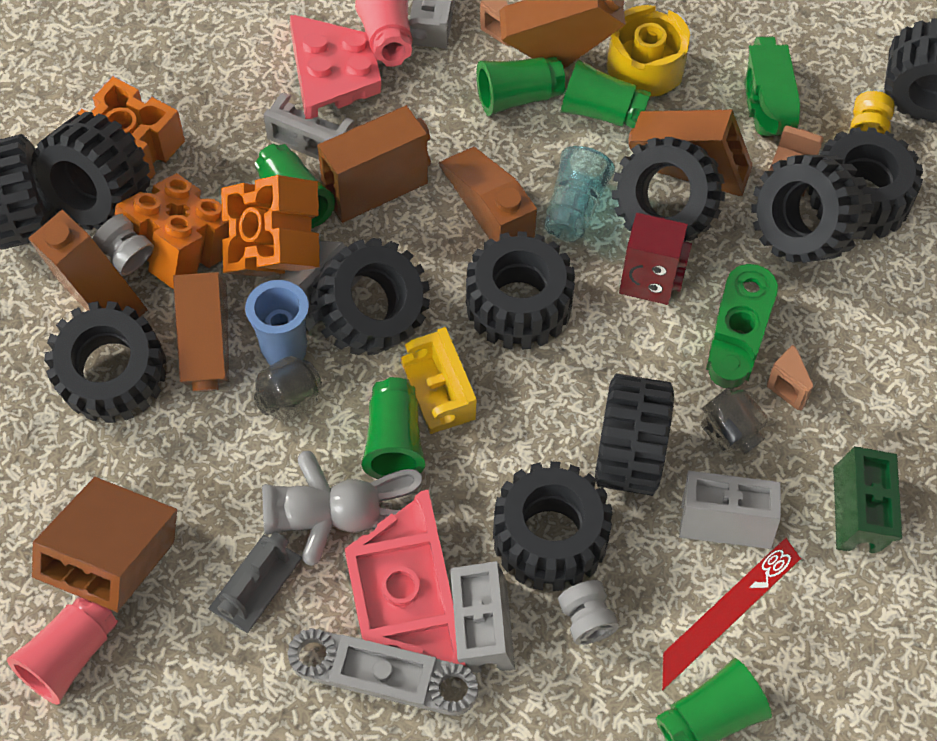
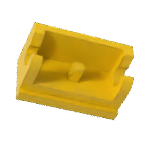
(439, 381)

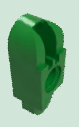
(771, 87)
(734, 353)

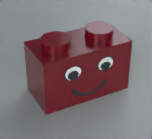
(655, 259)

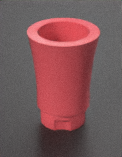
(387, 29)
(62, 649)

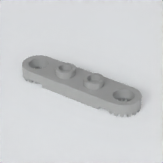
(383, 671)

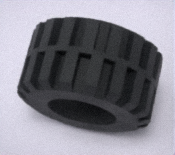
(913, 71)
(652, 157)
(885, 164)
(89, 168)
(21, 201)
(780, 211)
(519, 261)
(396, 277)
(87, 333)
(634, 434)
(559, 492)

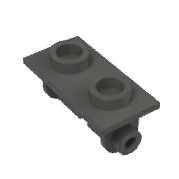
(256, 582)

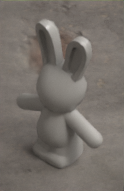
(347, 505)

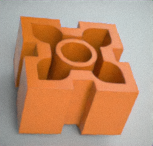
(151, 123)
(270, 226)
(179, 227)

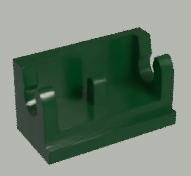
(867, 500)

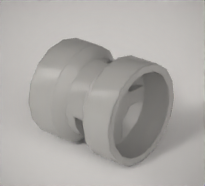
(123, 244)
(588, 612)

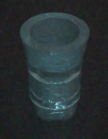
(577, 191)

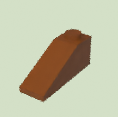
(490, 194)

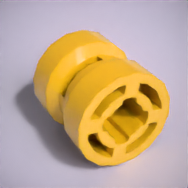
(873, 110)

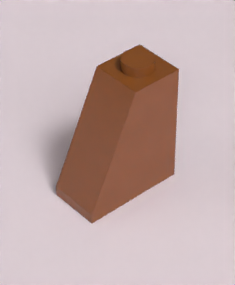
(560, 26)
(710, 129)
(82, 265)
(202, 330)

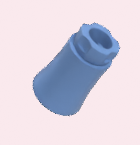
(279, 319)

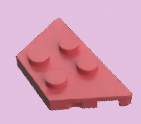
(332, 64)
(404, 583)

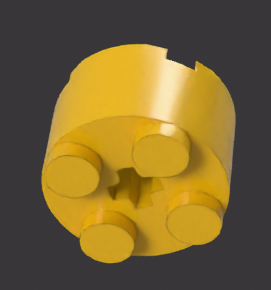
(649, 50)

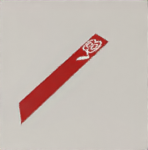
(727, 610)

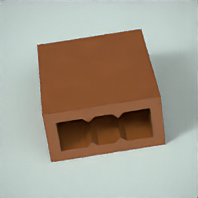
(375, 162)
(104, 543)

